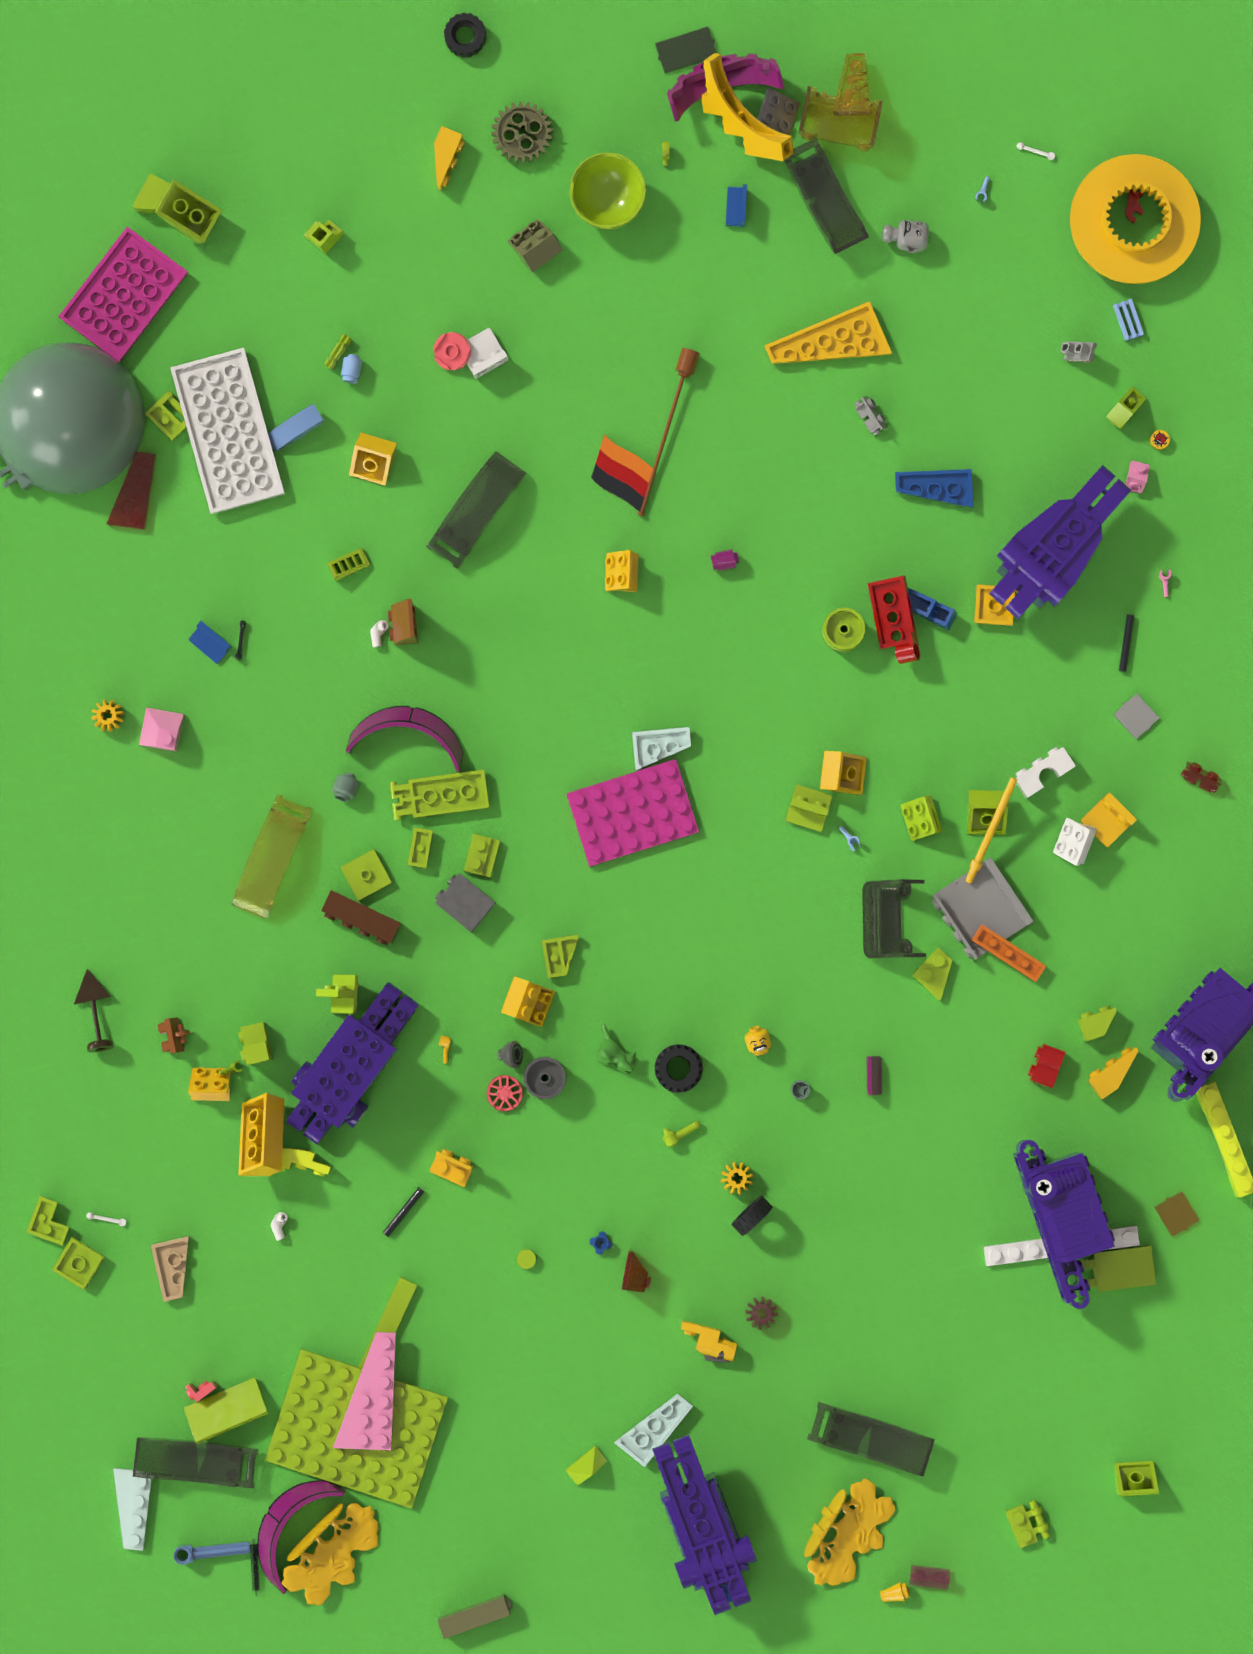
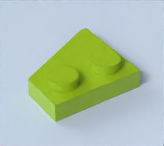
(559, 954)
(934, 973)

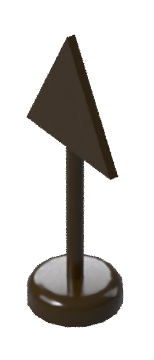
(90, 991)

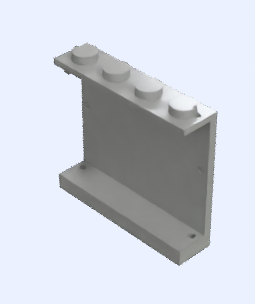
(983, 902)

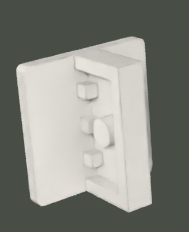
(1074, 841)

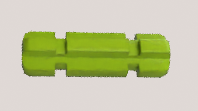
(337, 352)

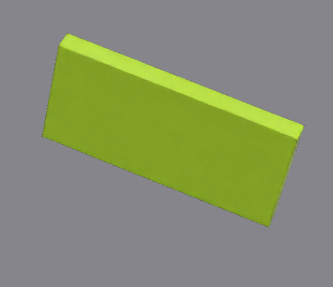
(225, 1410)

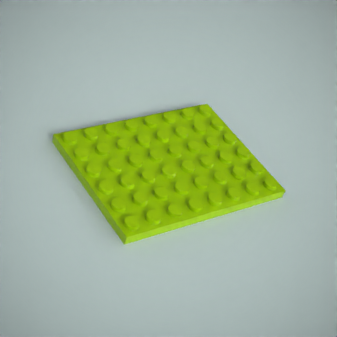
(314, 1415)

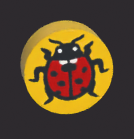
(1159, 439)

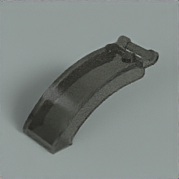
(825, 198)
(477, 508)
(872, 1439)
(193, 1462)

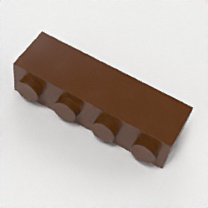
(361, 917)

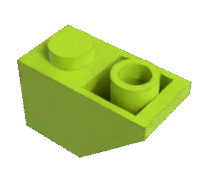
(1096, 1024)

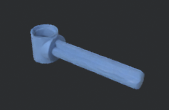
(211, 1551)

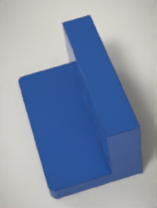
(736, 206)
(209, 642)

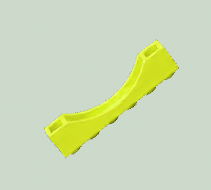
(1227, 1141)

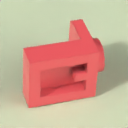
(204, 1389)

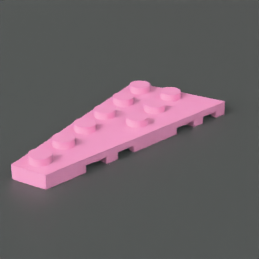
(370, 1411)

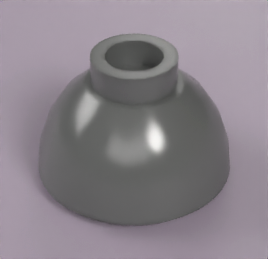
(511, 1054)

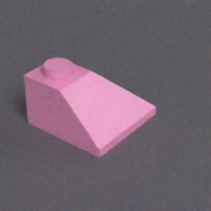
(161, 729)

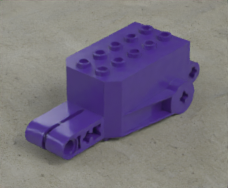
(1056, 546)

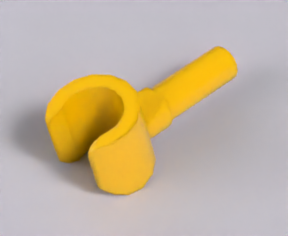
(445, 1042)

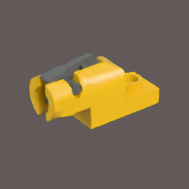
(710, 1343)

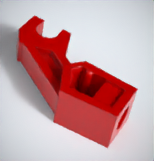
(1133, 205)

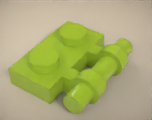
(1021, 1525)

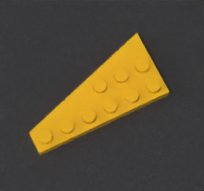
(839, 337)

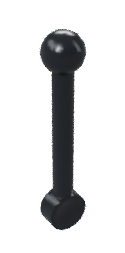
(238, 655)

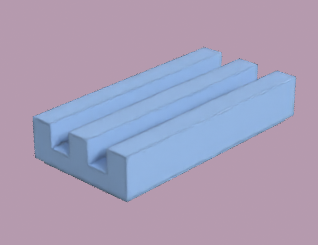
(1136, 320)

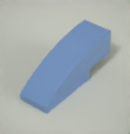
(295, 427)

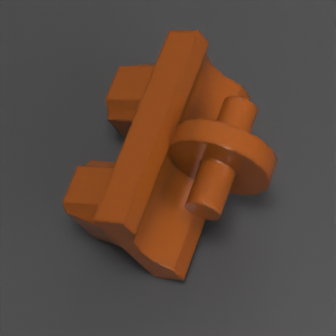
(175, 1035)

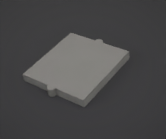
(1136, 716)

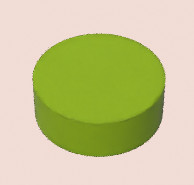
(526, 1259)

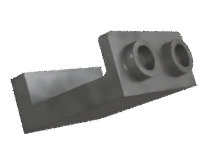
(464, 902)

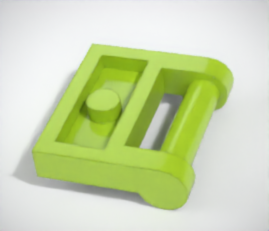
(165, 419)

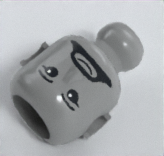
(910, 235)

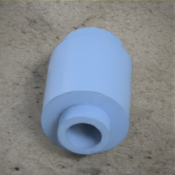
(351, 368)

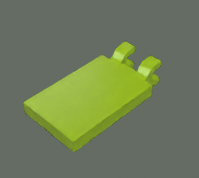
(1121, 1268)

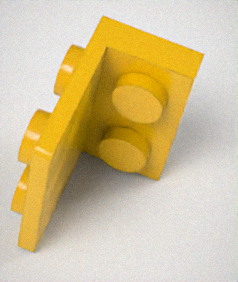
(1109, 819)
(452, 1168)

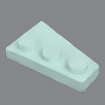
(657, 744)

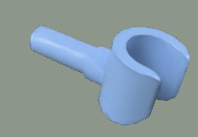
(983, 189)
(851, 839)

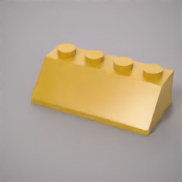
(261, 1136)

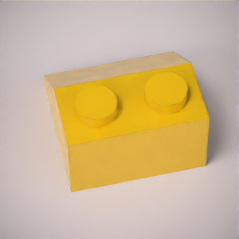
(372, 459)
(843, 772)

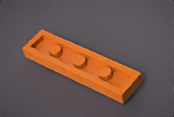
(1008, 953)

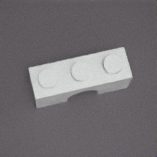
(1057, 761)

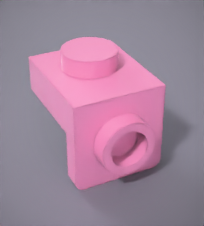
(1137, 476)

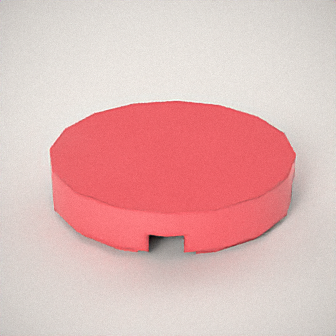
(452, 351)

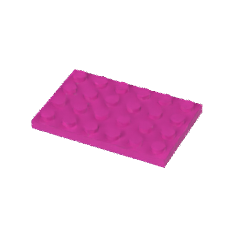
(123, 294)
(632, 812)

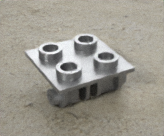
(778, 111)

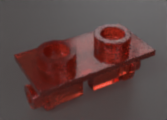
(1195, 772)

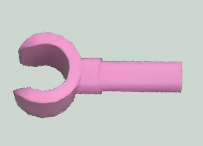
(1165, 582)

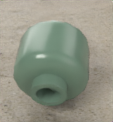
(345, 787)

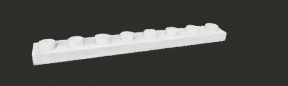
(1035, 1249)

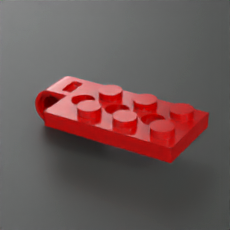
(907, 647)

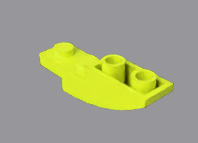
(303, 1159)

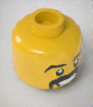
(758, 1040)

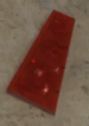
(133, 499)

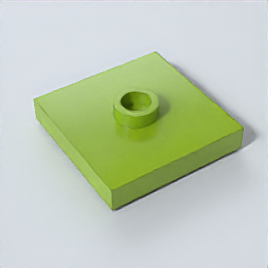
(366, 875)
(78, 1263)

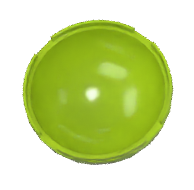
(607, 190)

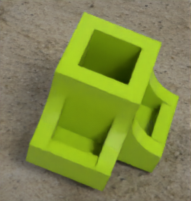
(323, 235)

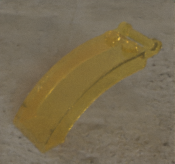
(270, 858)

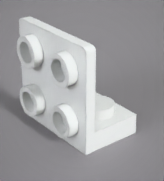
(485, 353)

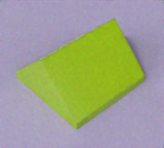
(1135, 1478)

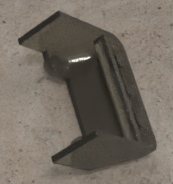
(883, 919)

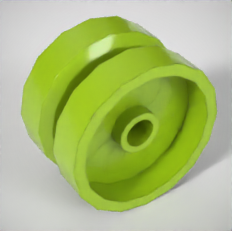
(843, 641)

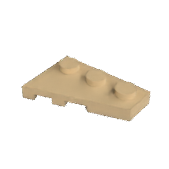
(170, 1266)

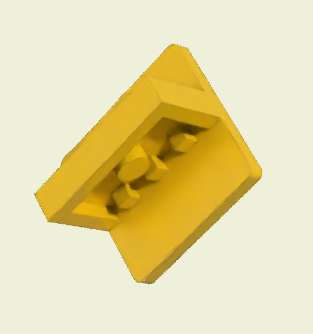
(621, 571)
(209, 1085)

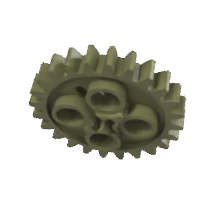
(530, 117)

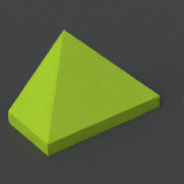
(586, 1465)

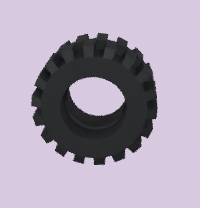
(687, 1083)

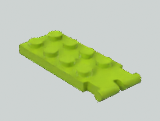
(440, 794)

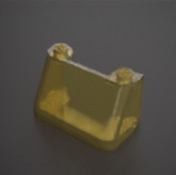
(820, 123)

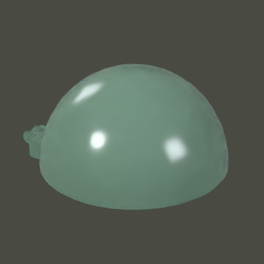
(68, 419)

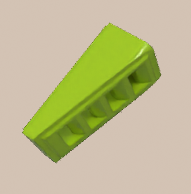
(336, 576)

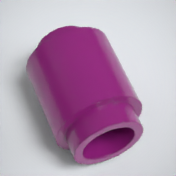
(724, 560)

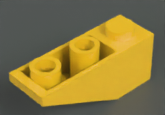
(446, 149)
(1110, 1077)

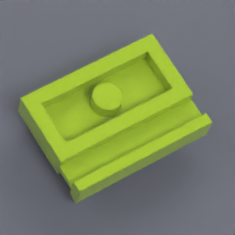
(481, 855)

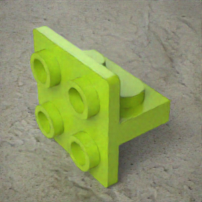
(808, 808)
(921, 817)
(343, 993)

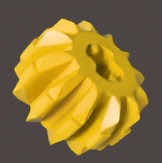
(110, 721)
(732, 1182)

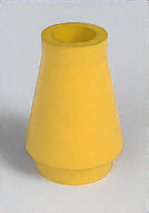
(897, 1592)

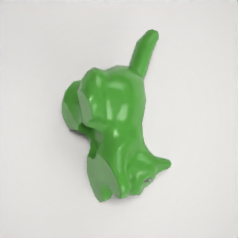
(612, 1054)

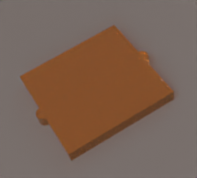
(1176, 1213)

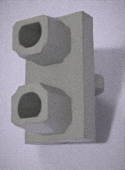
(1078, 351)

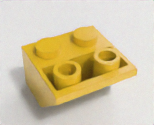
(528, 1001)

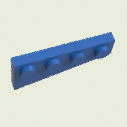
(939, 485)

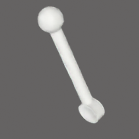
(1050, 156)
(122, 1222)

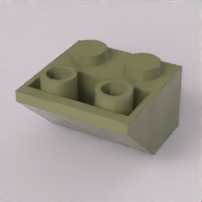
(535, 245)

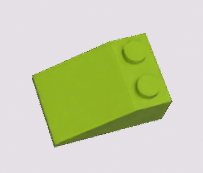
(188, 212)

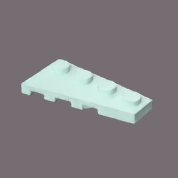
(654, 1429)
(133, 1507)

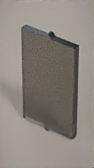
(685, 49)

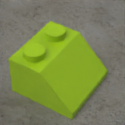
(981, 809)

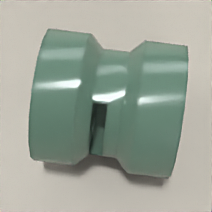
(802, 1091)

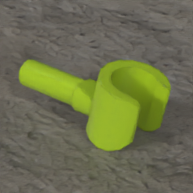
(230, 1069)

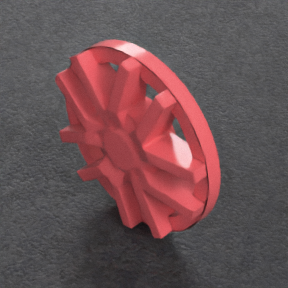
(504, 1093)

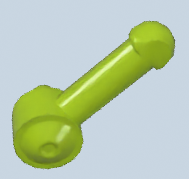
(671, 1138)

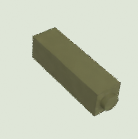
(474, 1616)

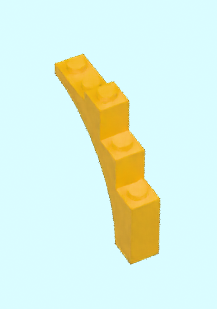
(737, 120)

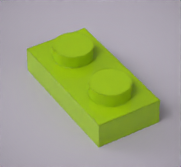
(420, 847)

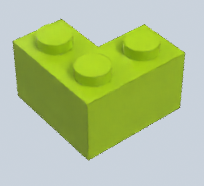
(256, 1044)

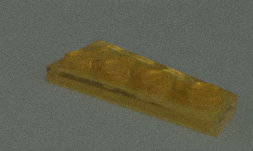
(853, 89)

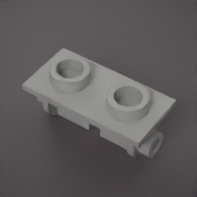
(868, 408)

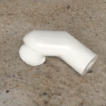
(377, 631)
(277, 1224)

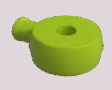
(665, 153)

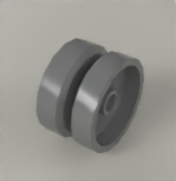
(537, 1069)

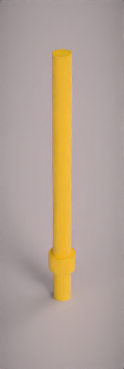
(976, 863)

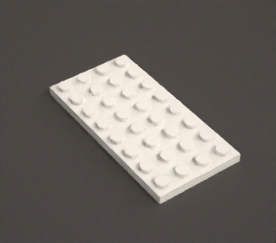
(227, 430)

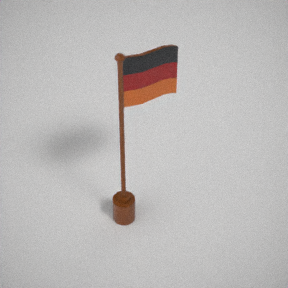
(625, 472)

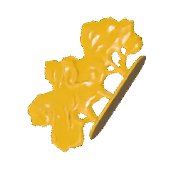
(333, 1557)

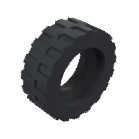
(458, 48)
(752, 1215)

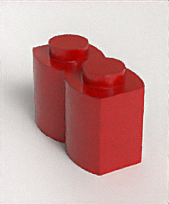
(1046, 1066)

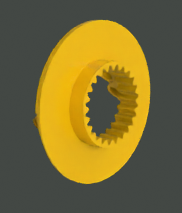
(1121, 260)

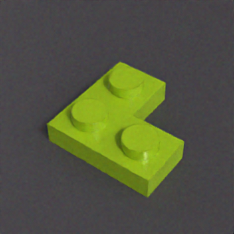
(42, 1224)

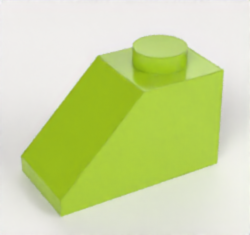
(1126, 407)

